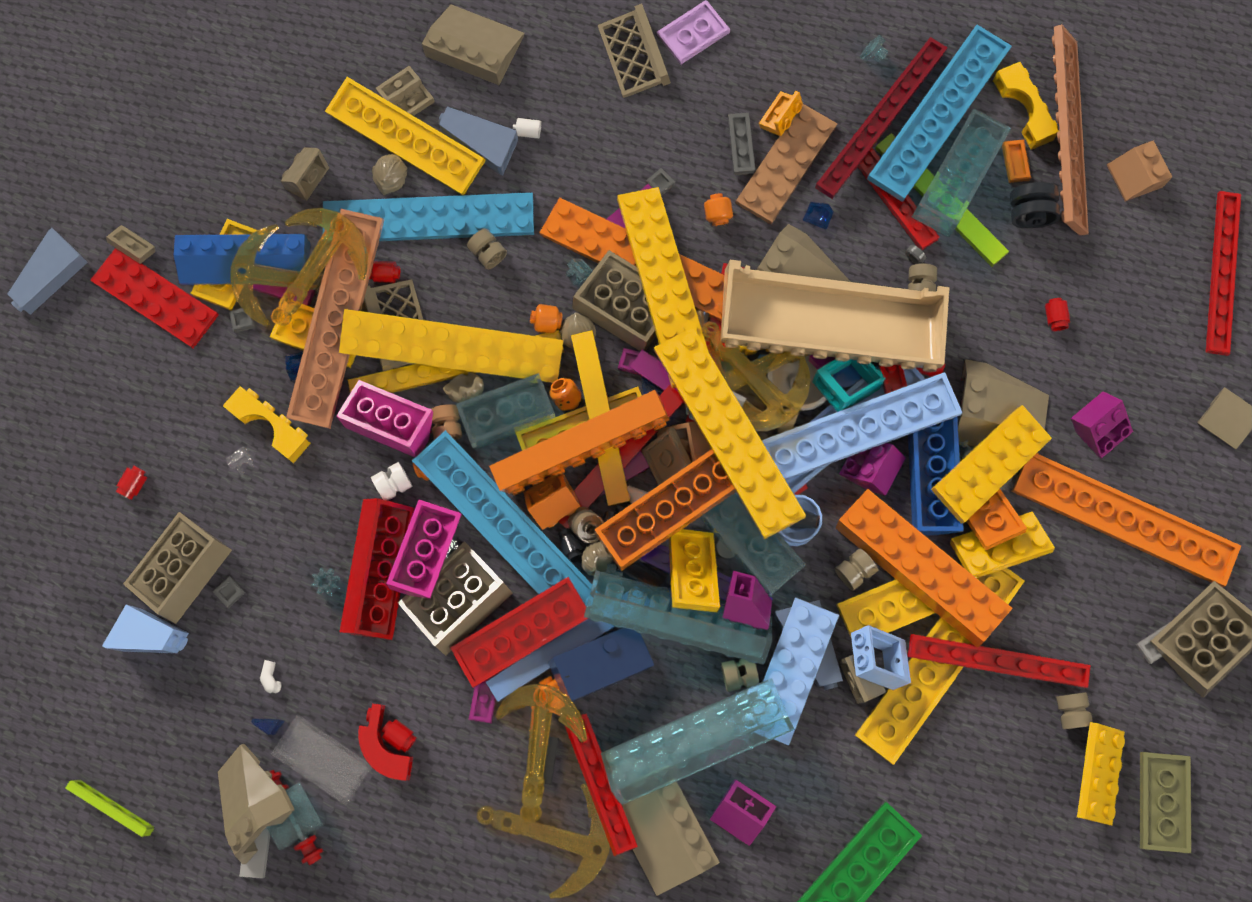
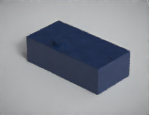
(600, 663)

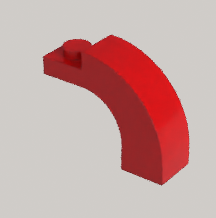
(376, 752)

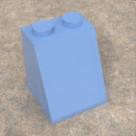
(144, 632)

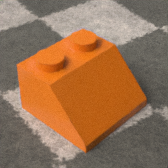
(551, 501)

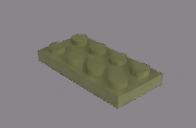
(1165, 802)

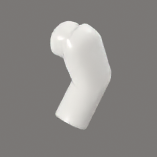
(267, 678)

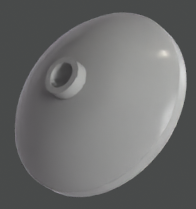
(784, 377)

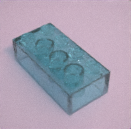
(505, 411)

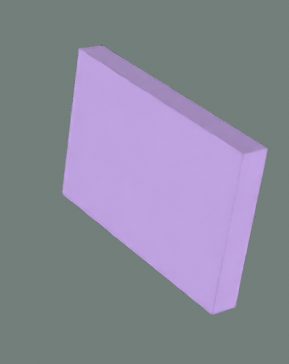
(693, 32)

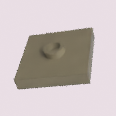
(666, 455)

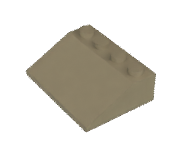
(472, 43)
(617, 301)
(177, 568)
(460, 600)
(1207, 638)
(668, 838)

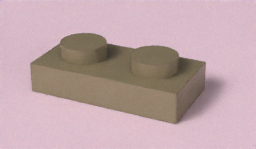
(130, 244)

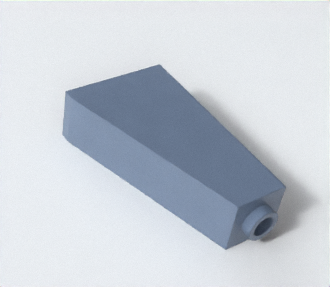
(481, 136)
(45, 272)
(829, 671)

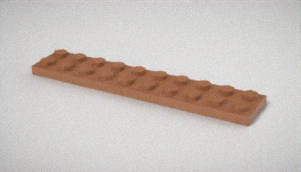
(1071, 132)
(321, 363)

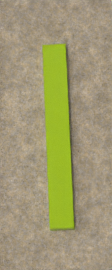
(968, 227)

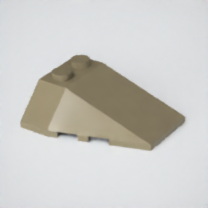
(799, 255)
(991, 398)
(249, 802)

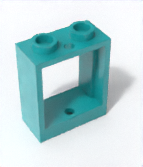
(834, 392)

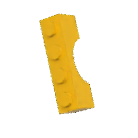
(1016, 84)
(286, 440)

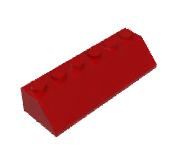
(369, 603)

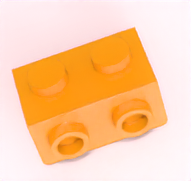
(781, 113)

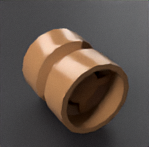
(446, 418)

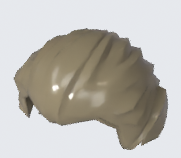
(389, 173)
(574, 325)
(464, 387)
(595, 558)

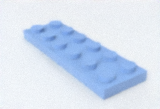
(800, 656)

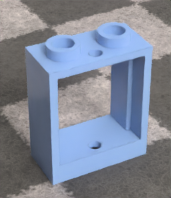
(893, 648)

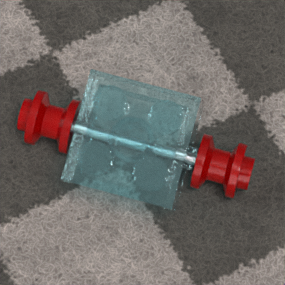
(298, 824)

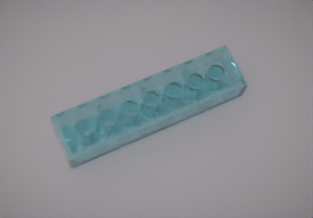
(650, 611)
(696, 741)

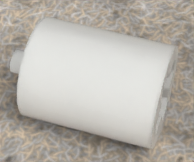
(528, 128)

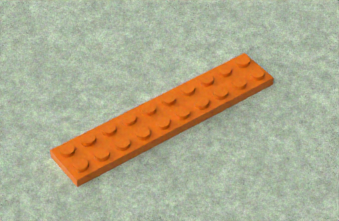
(595, 236)
(1127, 519)

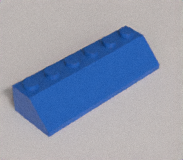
(210, 257)
(931, 457)

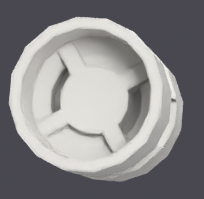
(392, 481)

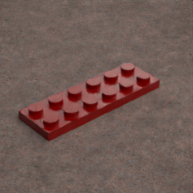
(155, 298)
(520, 632)

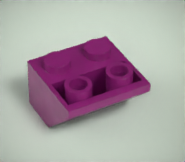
(1102, 423)
(874, 468)
(747, 601)
(742, 812)

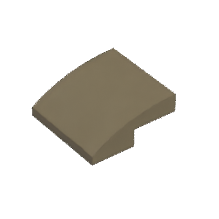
(406, 92)
(1228, 418)

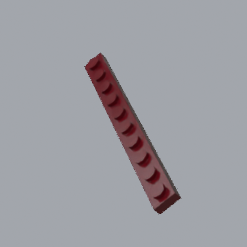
(880, 118)

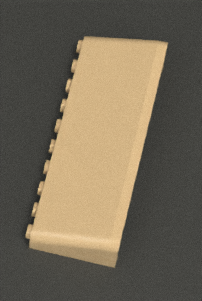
(834, 318)

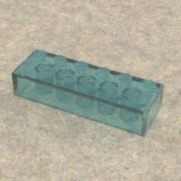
(961, 173)
(767, 559)

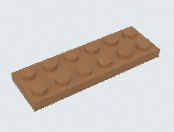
(786, 164)

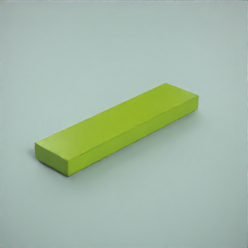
(110, 807)

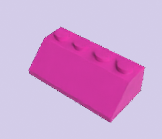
(387, 418)
(423, 550)

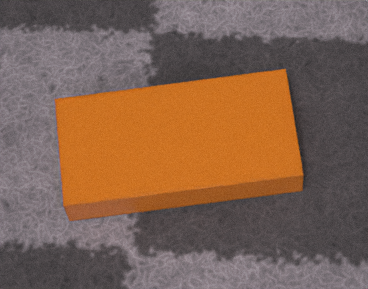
(1016, 161)

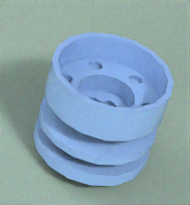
(801, 536)

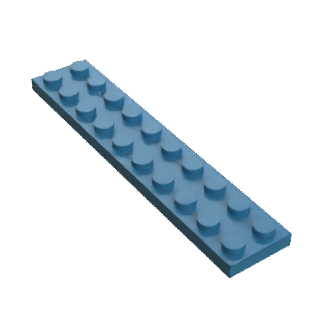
(939, 113)
(446, 215)
(497, 517)

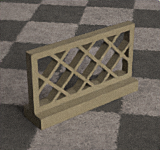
(648, 41)
(372, 306)

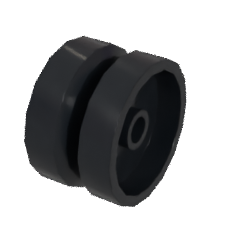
(1035, 205)

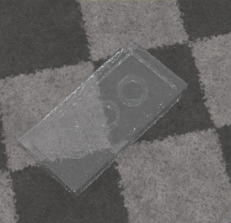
(322, 759)

